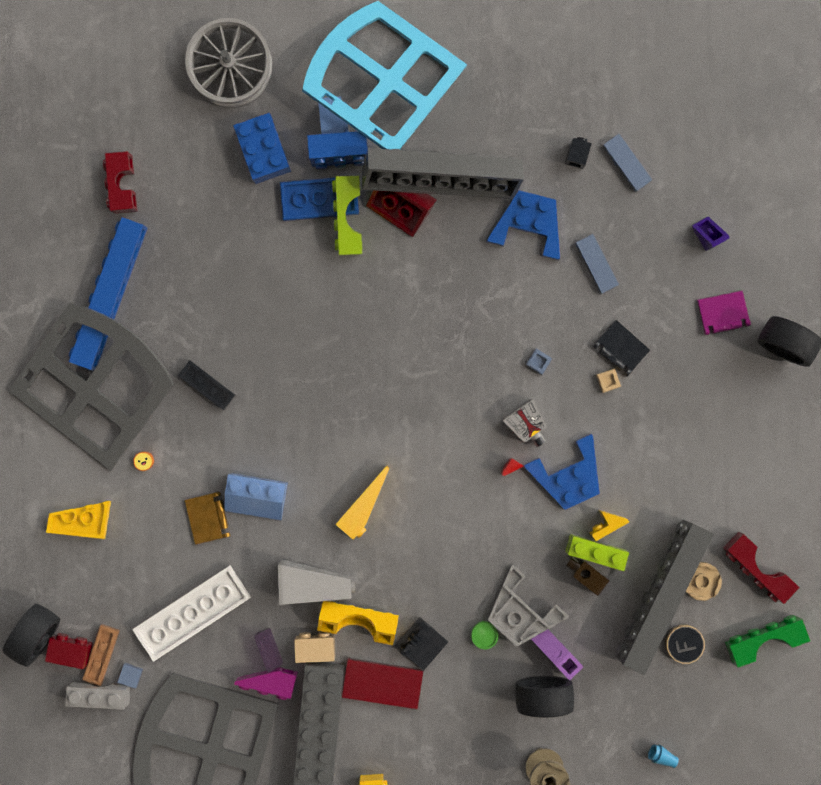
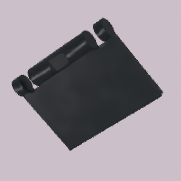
(621, 347)

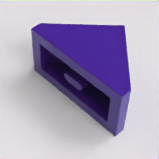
(709, 233)

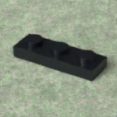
(206, 385)

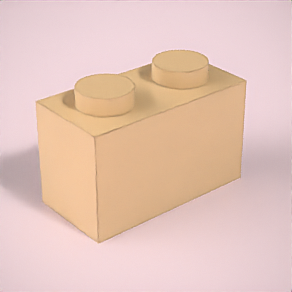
(314, 647)

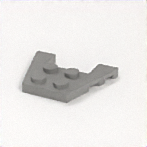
(515, 617)

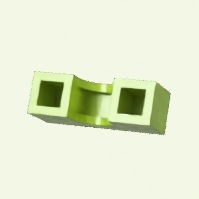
(596, 552)

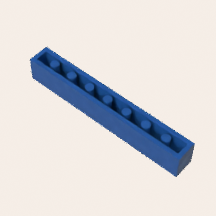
(109, 290)

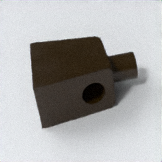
(594, 582)

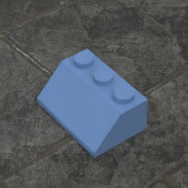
(255, 496)

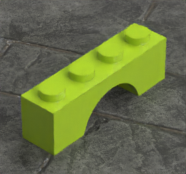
(348, 239)

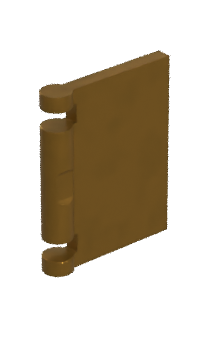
(207, 518)

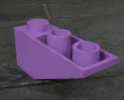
(557, 654)

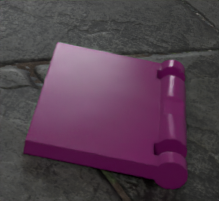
(723, 312)

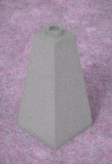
(310, 584)

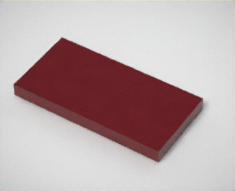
(382, 683)

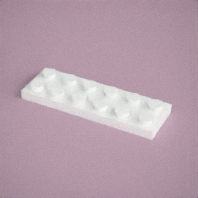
(191, 613)

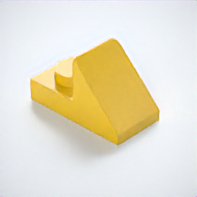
(612, 523)

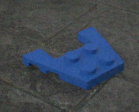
(533, 215)
(574, 482)

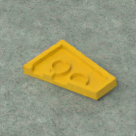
(84, 521)

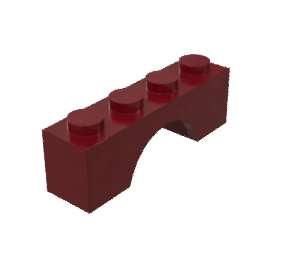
(743, 551)

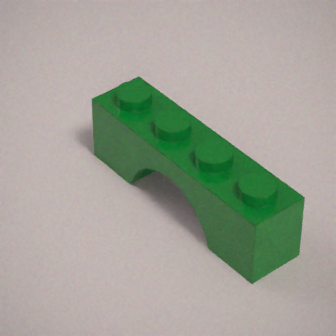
(745, 648)

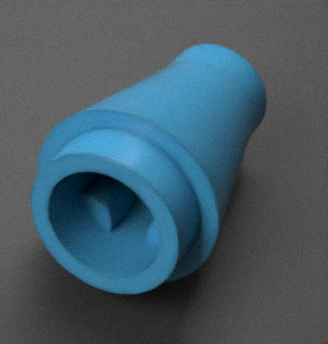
(662, 756)

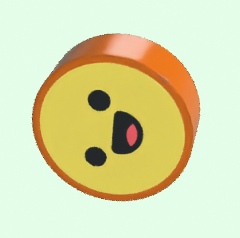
(143, 461)

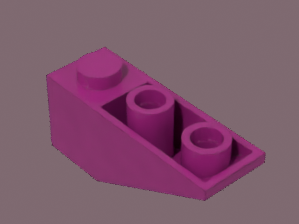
(277, 682)

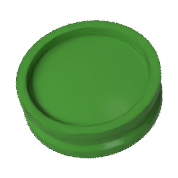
(484, 635)

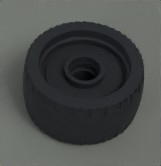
(790, 341)
(31, 635)
(544, 696)

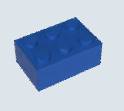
(262, 148)
(337, 149)

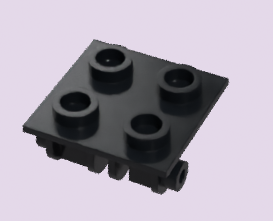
(421, 643)

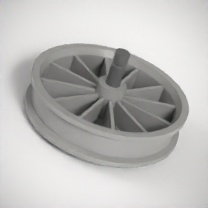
(228, 62)

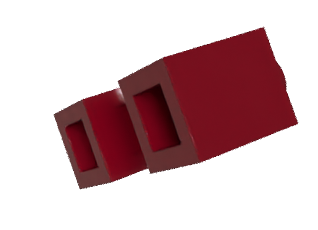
(117, 166)

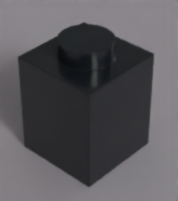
(578, 152)

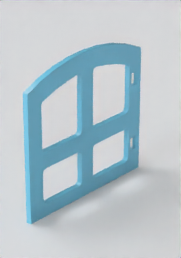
(389, 79)

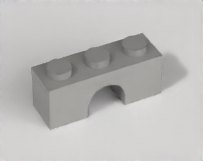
(88, 696)

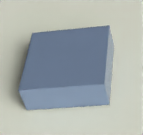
(538, 361)
(130, 675)

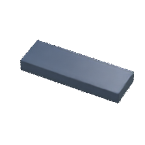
(627, 162)
(597, 263)

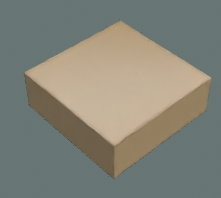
(608, 380)

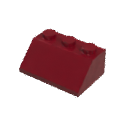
(402, 208)

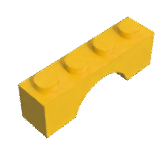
(379, 624)

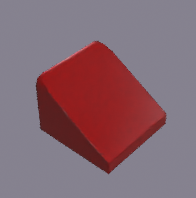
(510, 466)

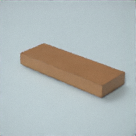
(101, 655)

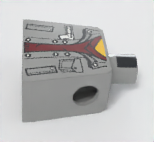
(527, 423)

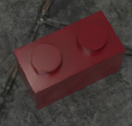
(68, 651)

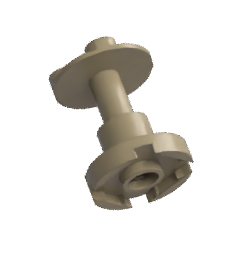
(546, 768)

